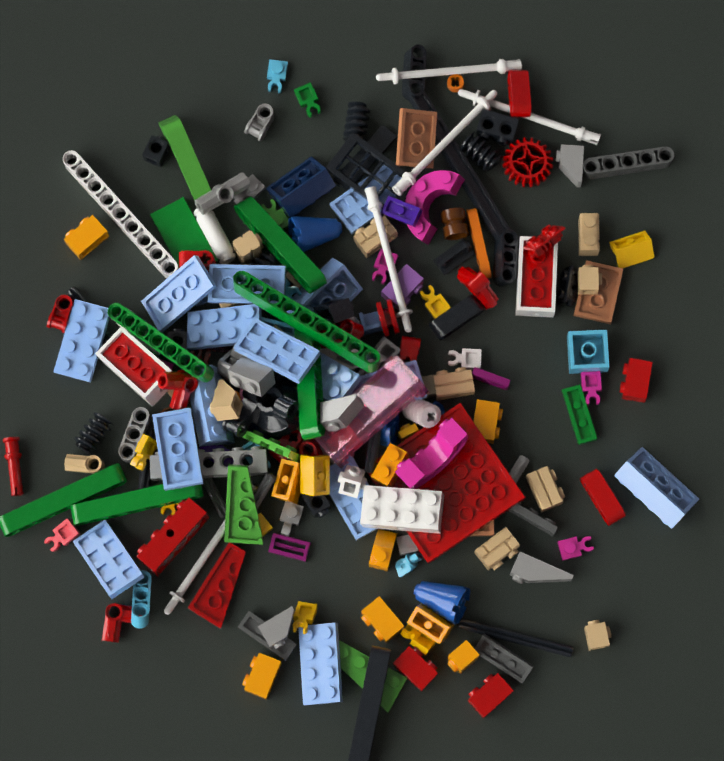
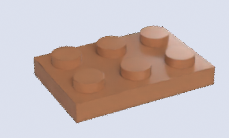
(415, 136)
(600, 306)

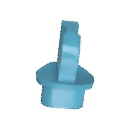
(407, 564)

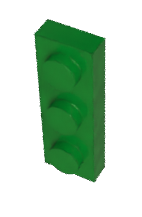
(579, 414)

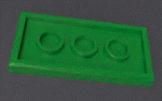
(180, 229)

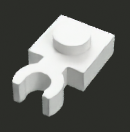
(469, 358)

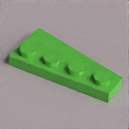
(272, 445)
(241, 517)
(355, 666)

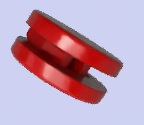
(387, 317)

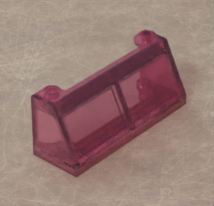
(383, 398)

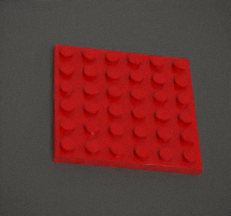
(472, 484)

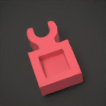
(64, 534)

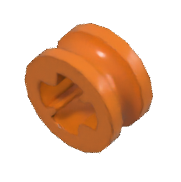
(455, 77)

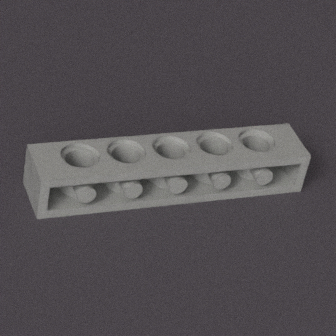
(258, 467)

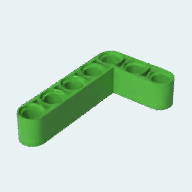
(187, 160)

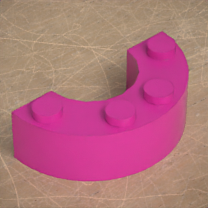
(424, 193)
(435, 457)

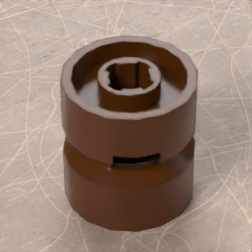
(454, 219)

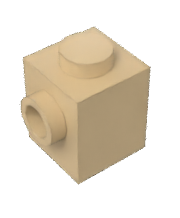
(589, 279)
(597, 635)

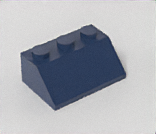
(301, 187)

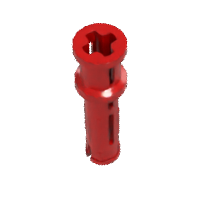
(12, 456)

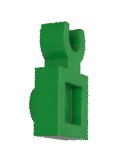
(306, 97)

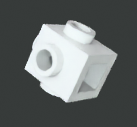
(352, 481)

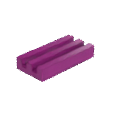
(490, 378)
(286, 554)

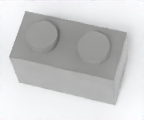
(251, 376)

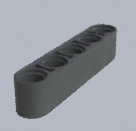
(636, 159)

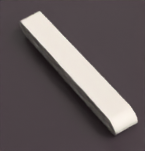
(116, 207)

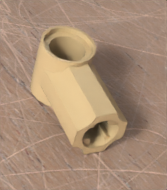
(82, 463)

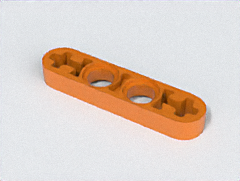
(478, 242)

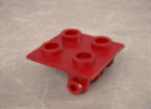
(550, 236)

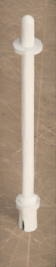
(501, 66)
(579, 133)
(409, 178)
(375, 207)
(196, 568)

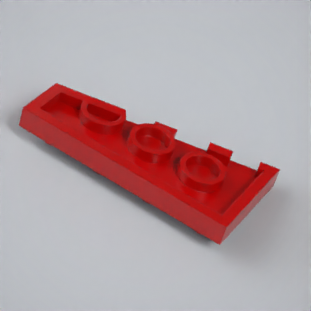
(217, 590)

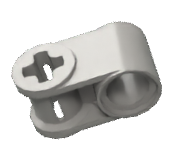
(259, 125)

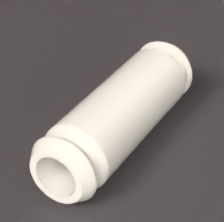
(215, 236)

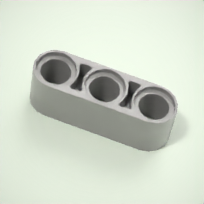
(134, 425)

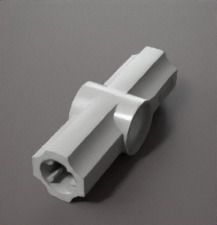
(232, 188)

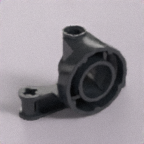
(259, 410)

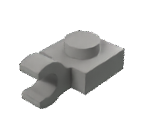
(254, 191)
(290, 516)

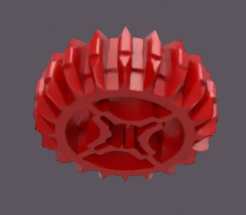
(520, 163)

